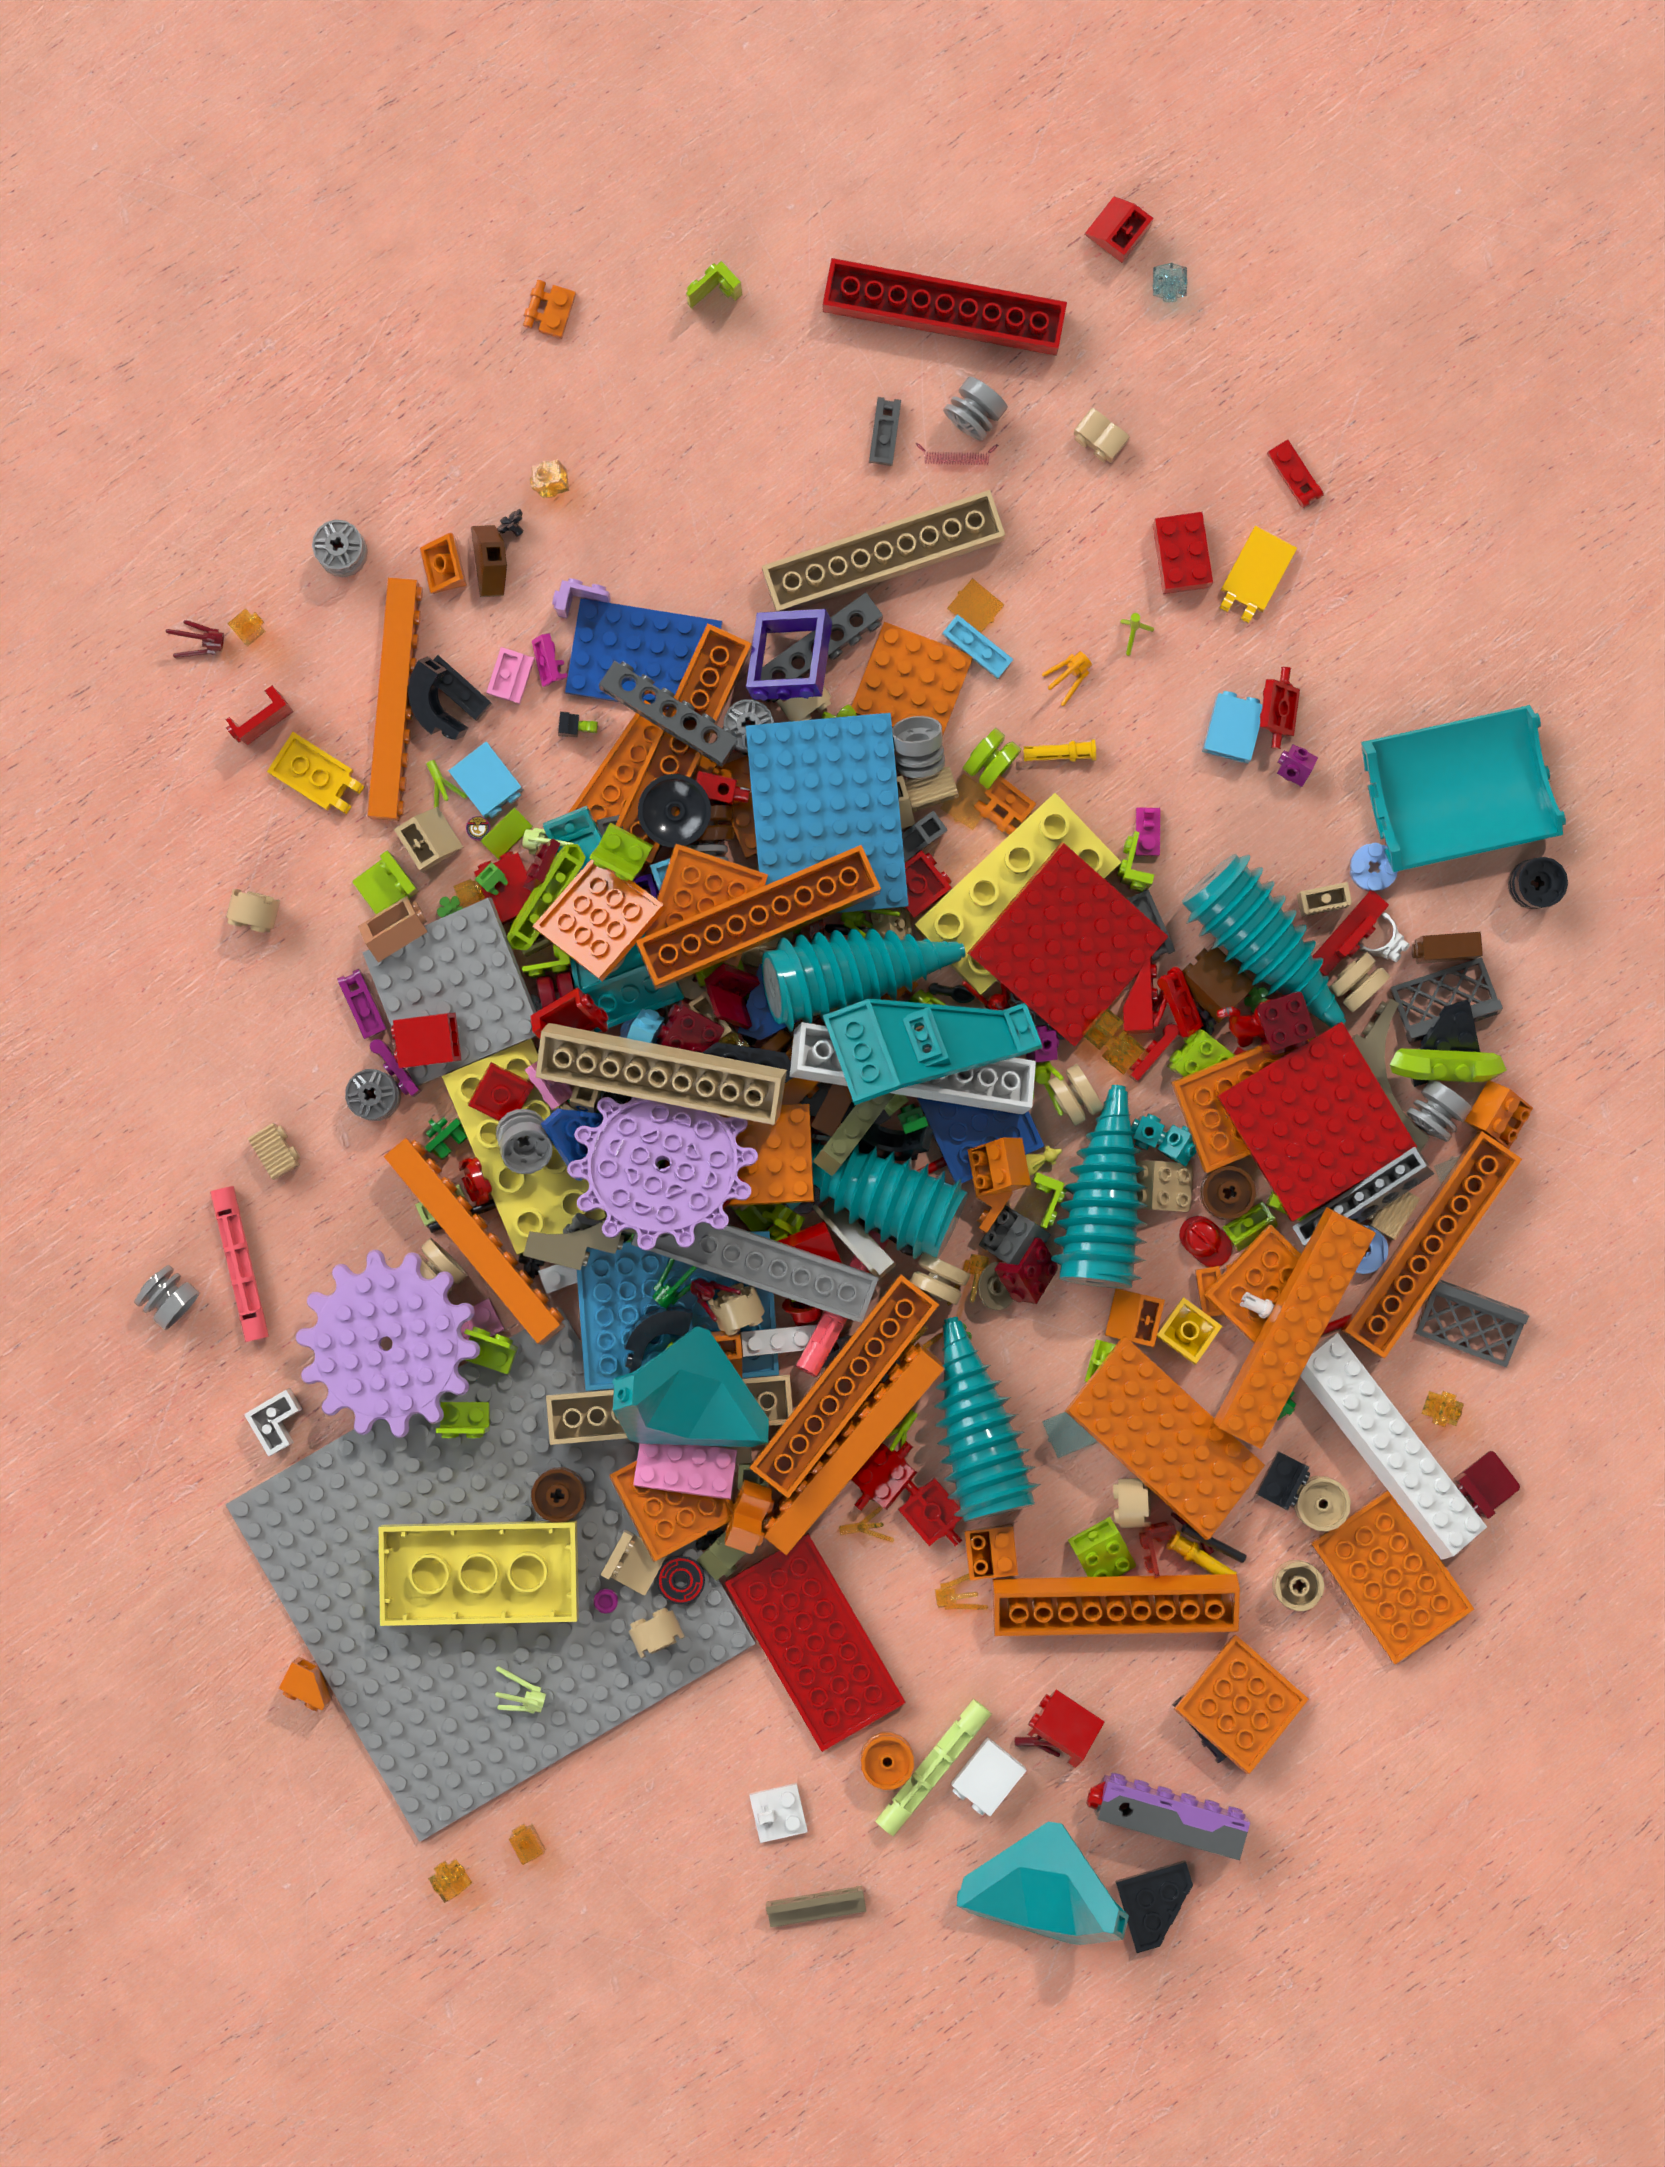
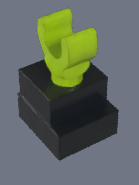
(570, 724)

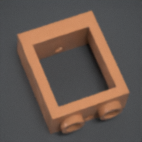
(393, 928)

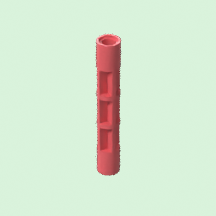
(239, 1263)
(828, 1328)

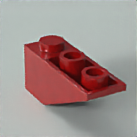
(1139, 1006)

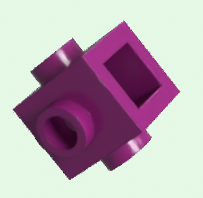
(1296, 765)
(1049, 1042)

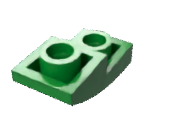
(912, 1118)

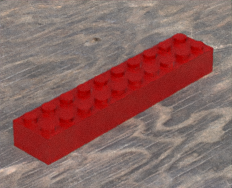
(944, 306)

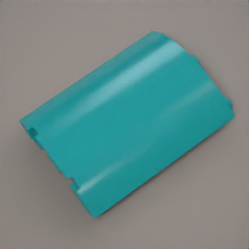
(1461, 788)

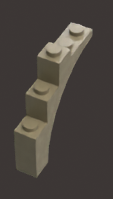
(1373, 1050)
(570, 1248)

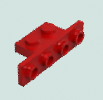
(1351, 931)

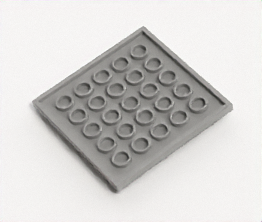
(461, 969)

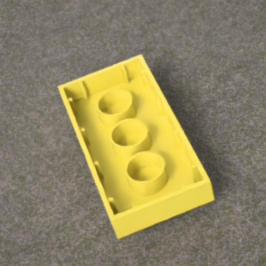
(994, 882)
(525, 1202)
(478, 1573)

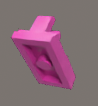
(545, 658)
(1149, 831)

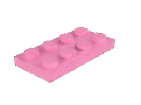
(686, 1469)

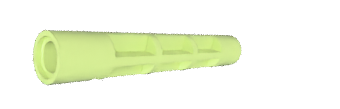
(933, 1767)

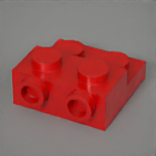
(924, 883)

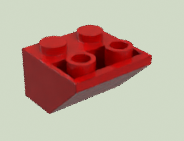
(1119, 228)

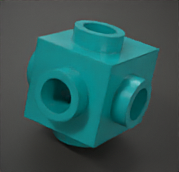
(1139, 1126)
(1178, 1145)

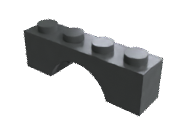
(922, 835)

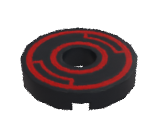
(675, 1593)

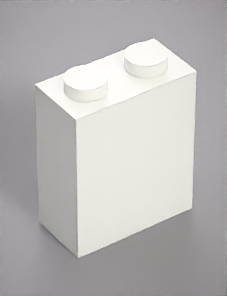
(987, 1777)

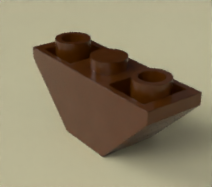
(489, 560)

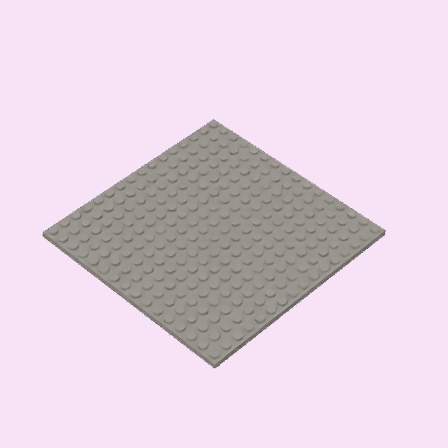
(429, 1690)

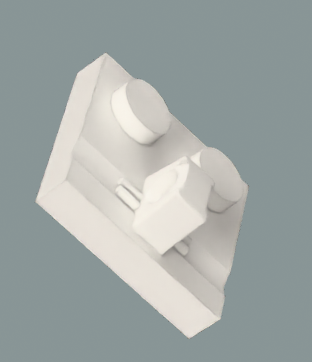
(778, 1812)

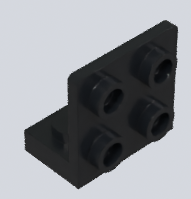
(1283, 1481)

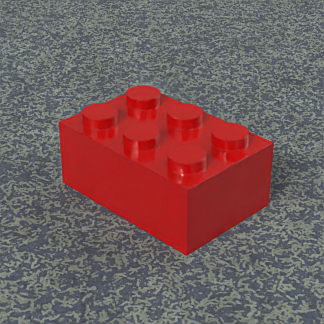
(1182, 552)

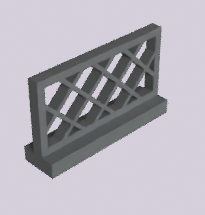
(1480, 1010)
(1480, 1303)

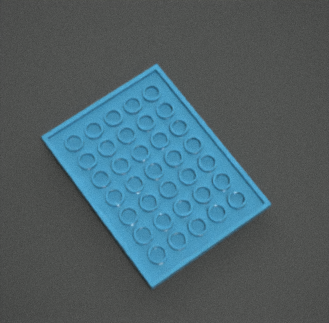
(825, 792)
(619, 1291)

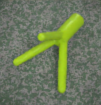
(1134, 624)
(439, 781)
(902, 1429)

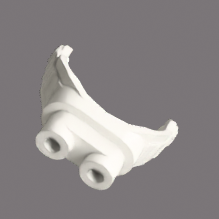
(1393, 948)

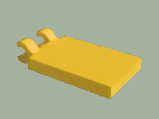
(1257, 572)
(314, 773)

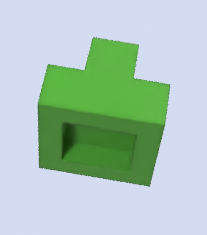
(490, 877)

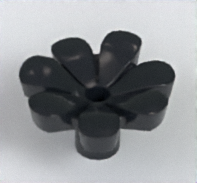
(511, 523)
(1207, 1020)
(531, 1265)
(711, 1536)

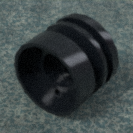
(1551, 880)

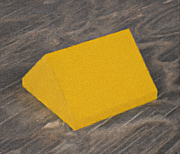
(1188, 1330)

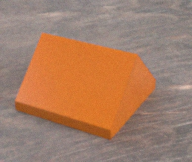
(443, 564)

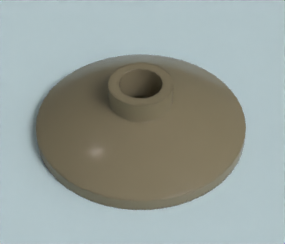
(991, 1289)

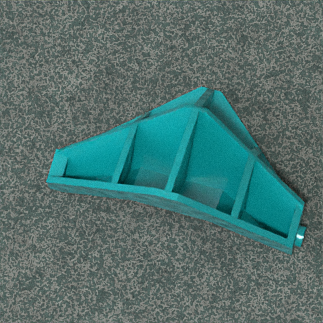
(689, 1398)
(1045, 1889)

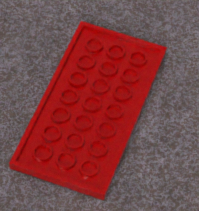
(815, 1642)

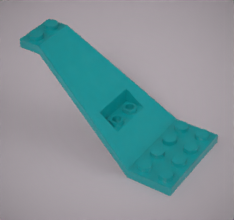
(630, 986)
(885, 1052)

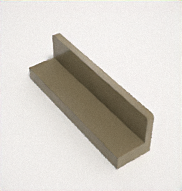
(856, 1240)

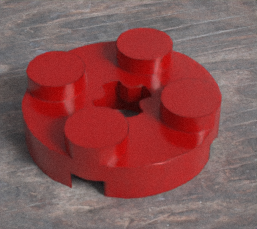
(473, 1182)

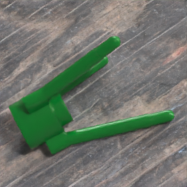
(666, 1293)

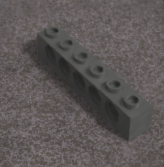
(861, 607)
(622, 672)
(1373, 1192)

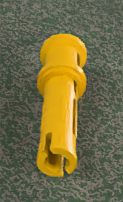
(1070, 751)
(1191, 1551)

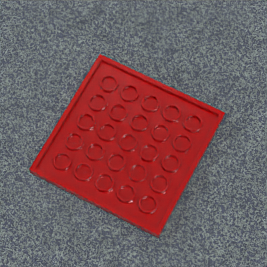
(1067, 944)
(1316, 1121)

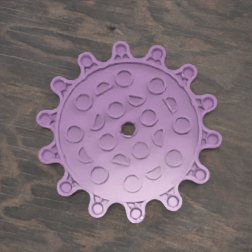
(667, 1200)
(423, 1335)

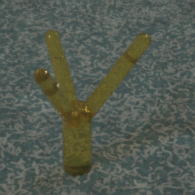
(864, 1528)

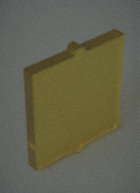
(976, 605)
(963, 808)

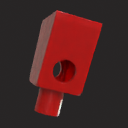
(714, 783)

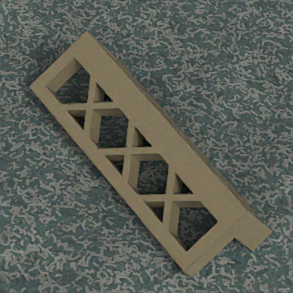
(816, 1906)

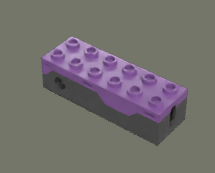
(1170, 1815)

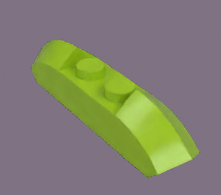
(560, 875)
(1447, 1065)

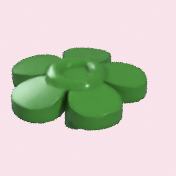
(448, 908)
(1257, 996)

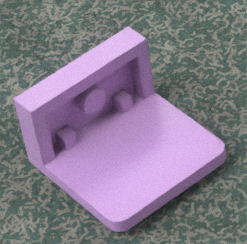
(573, 587)

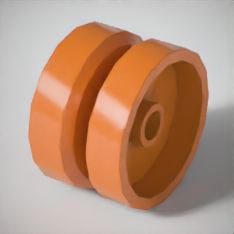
(883, 1746)

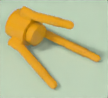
(1076, 665)

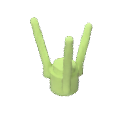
(533, 839)
(533, 1700)

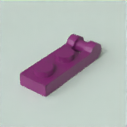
(362, 1004)
(406, 1084)

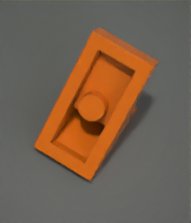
(997, 1203)

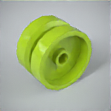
(990, 757)

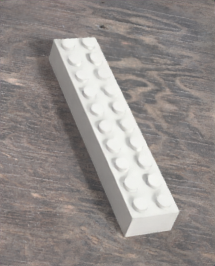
(995, 1086)
(1391, 1447)

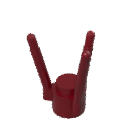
(212, 639)
(705, 1291)

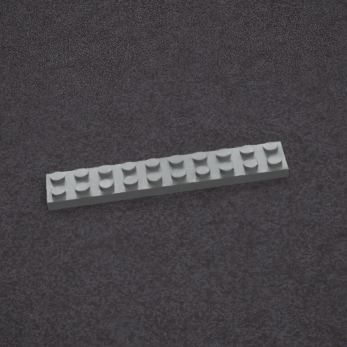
(774, 1268)

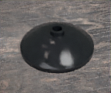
(656, 807)

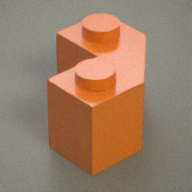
(750, 1509)

